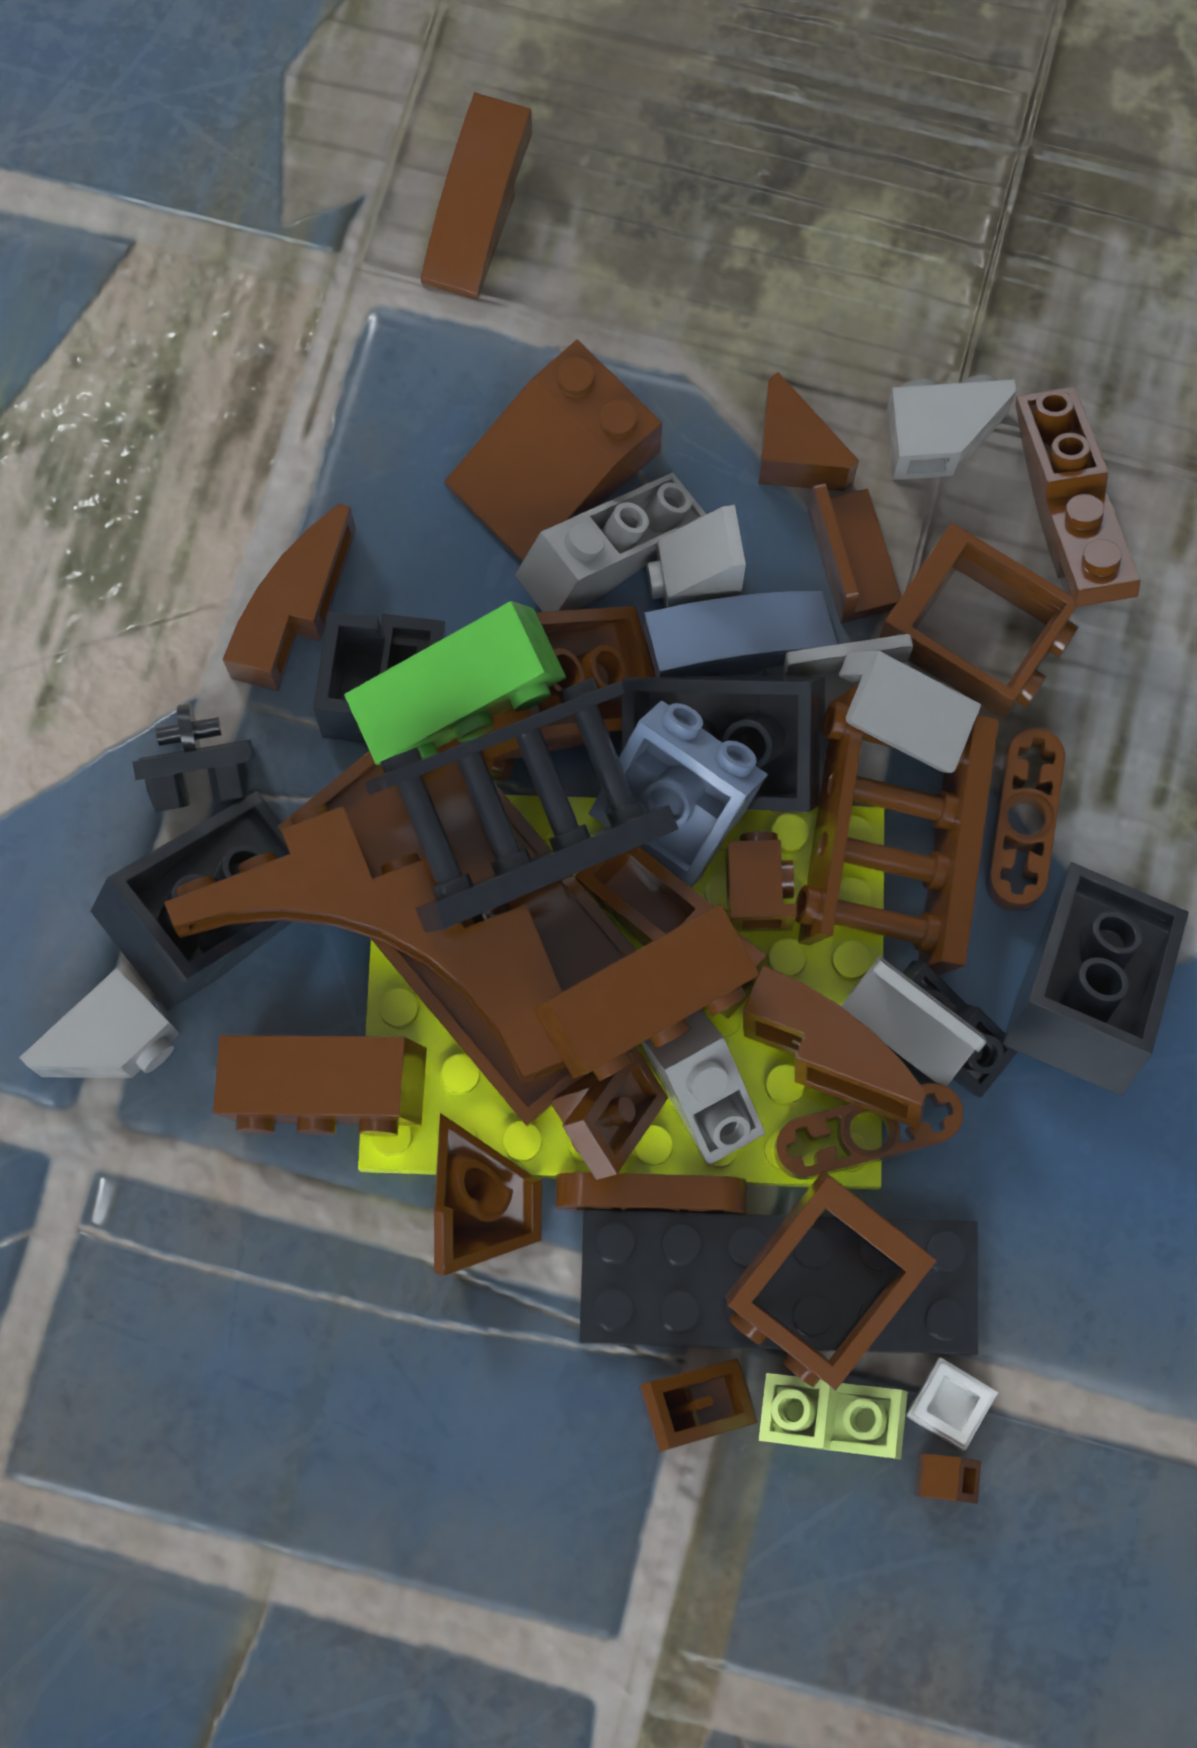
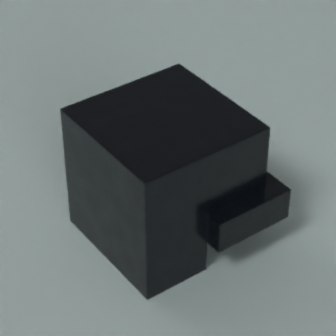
(357, 651)

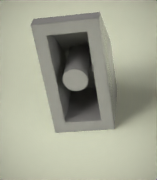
(699, 561)
(104, 1035)

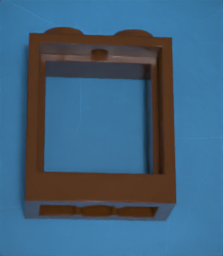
(1007, 579)
(802, 1357)

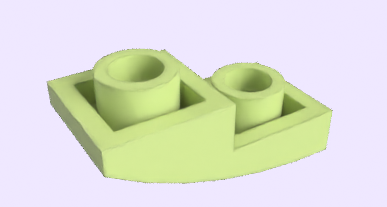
(840, 1420)

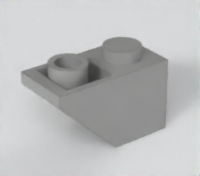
(942, 425)
(706, 1089)

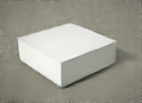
(951, 1404)

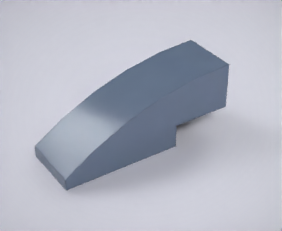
(736, 633)

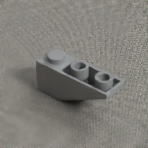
(604, 545)

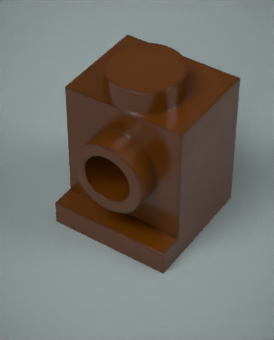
(759, 883)

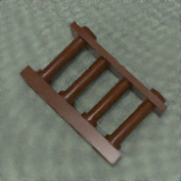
(947, 872)

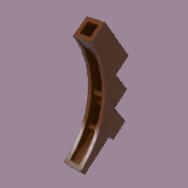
(326, 882)

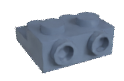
(694, 773)

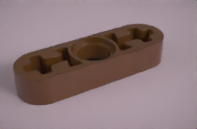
(1050, 778)
(825, 1159)
(651, 1193)

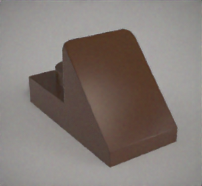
(610, 1114)

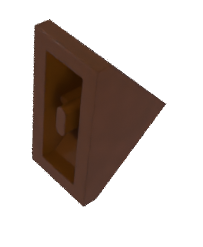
(799, 445)
(697, 1404)

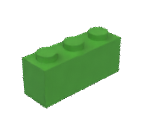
(458, 685)

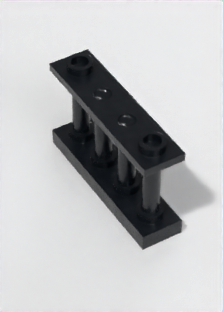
(514, 868)

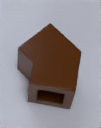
(948, 1478)

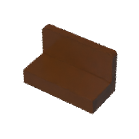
(853, 553)

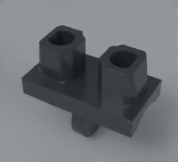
(166, 772)

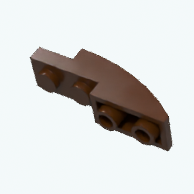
(1073, 499)

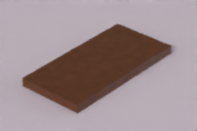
(568, 920)

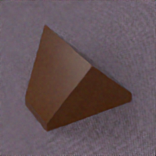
(480, 1202)

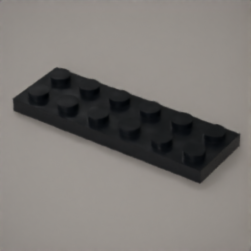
(668, 1273)

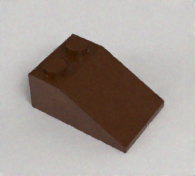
(556, 450)
(587, 645)

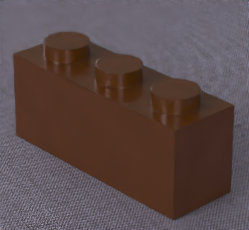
(648, 995)
(320, 1083)

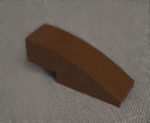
(477, 195)
(291, 601)
(652, 901)
(831, 1048)

